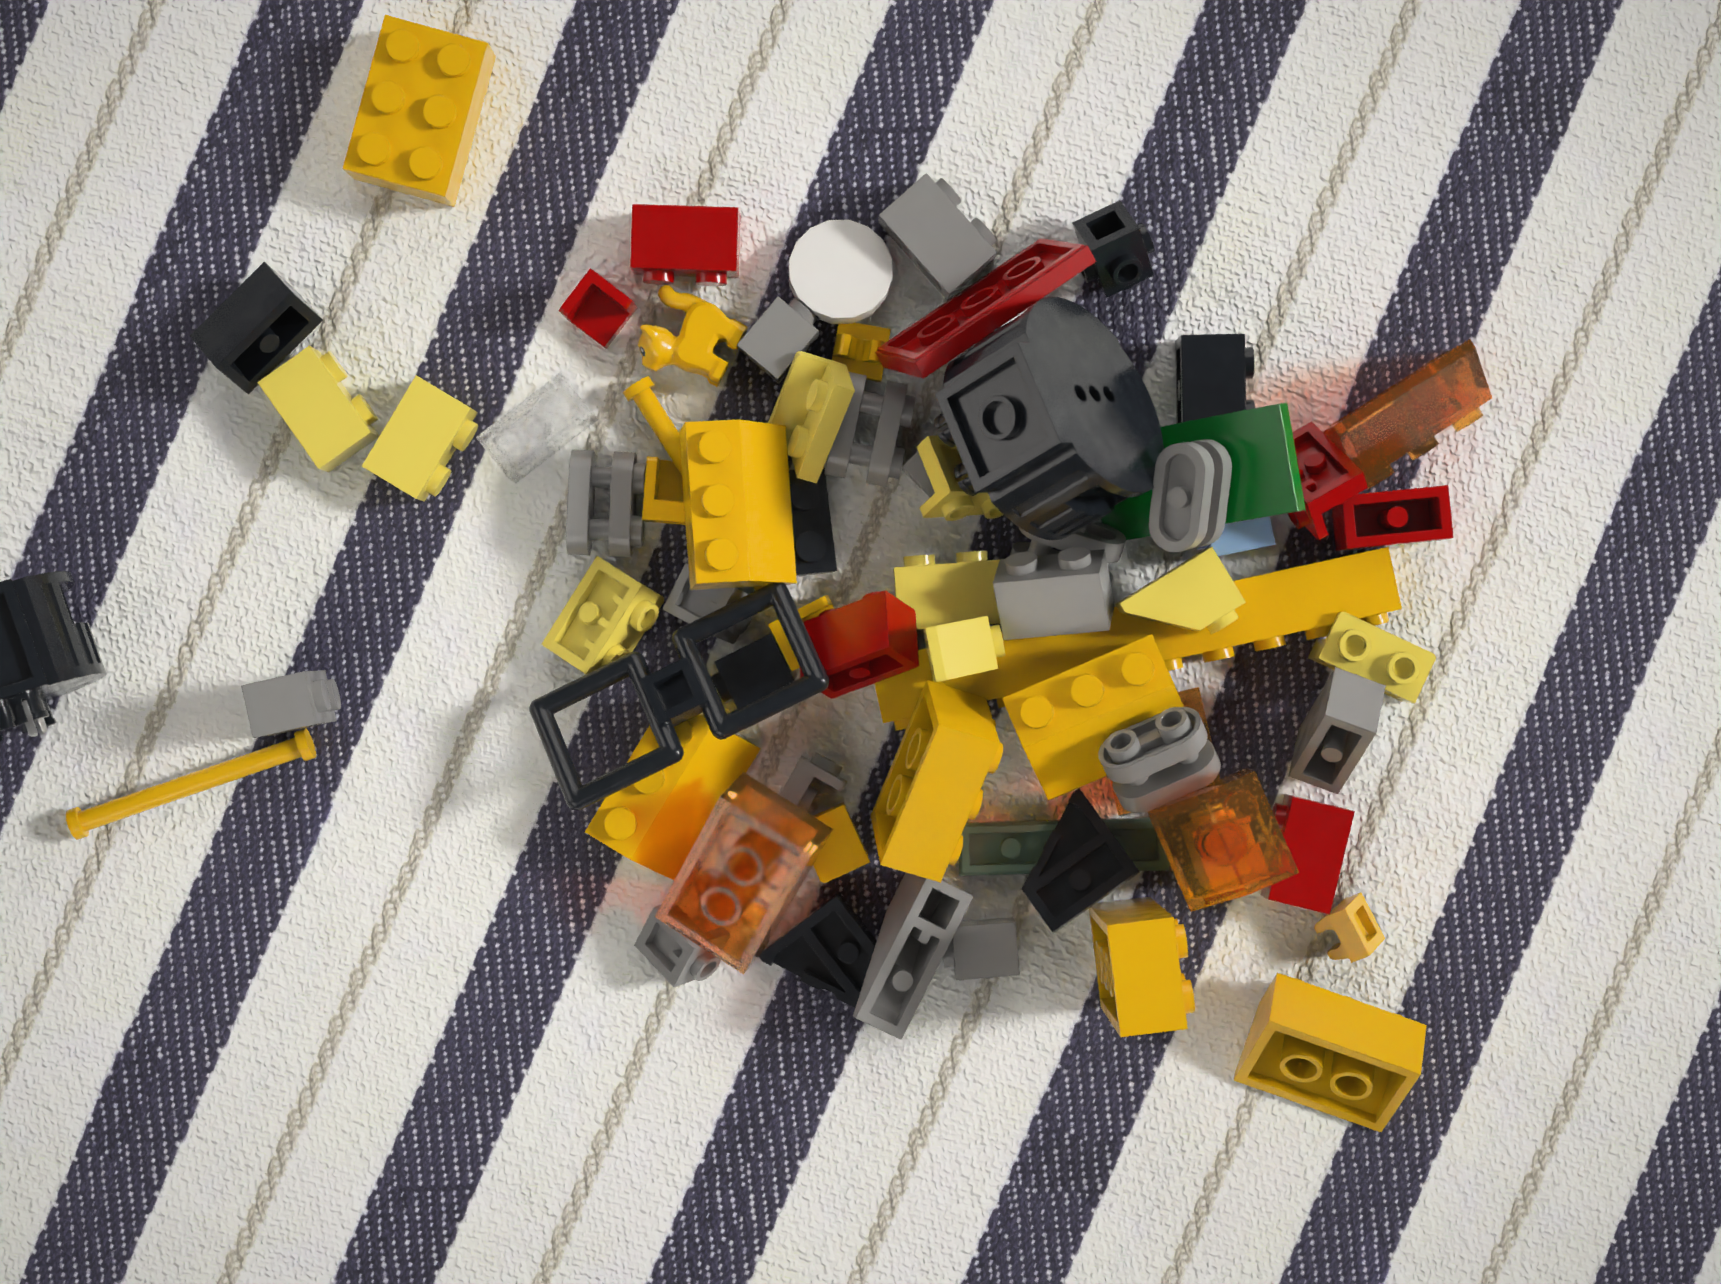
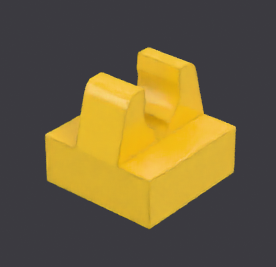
(857, 346)
(1354, 927)

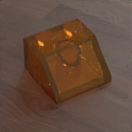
(1223, 841)

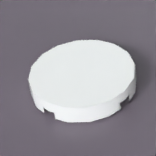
(840, 271)

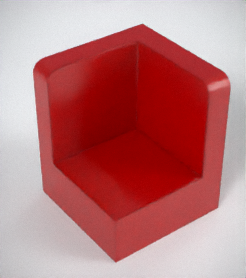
(598, 308)

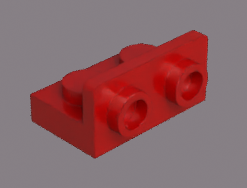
(1325, 477)

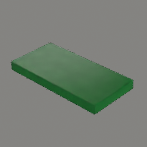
(1263, 467)

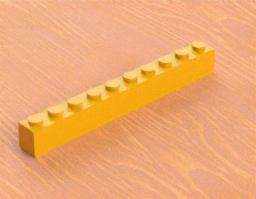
(1275, 606)

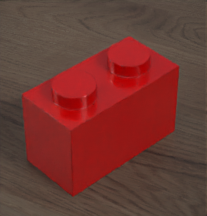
(686, 243)
(1393, 518)
(864, 642)
(1317, 842)

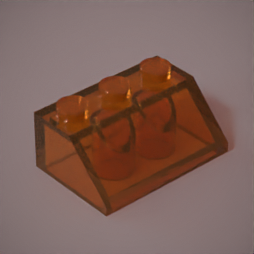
(1413, 412)

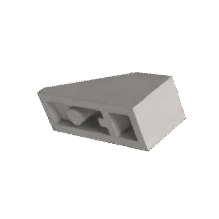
(909, 951)

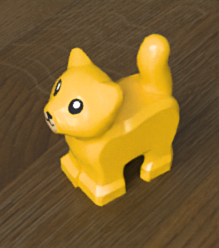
(694, 346)

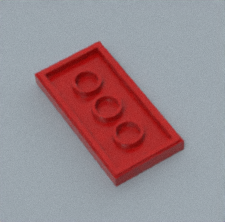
(984, 307)

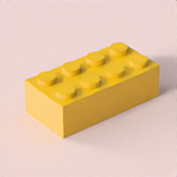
(1139, 966)

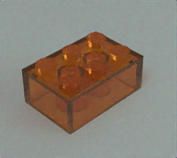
(743, 872)

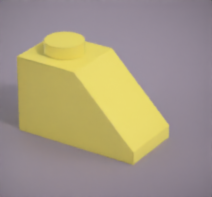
(1188, 596)
(963, 648)

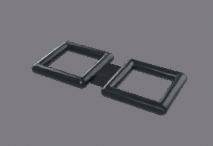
(678, 695)

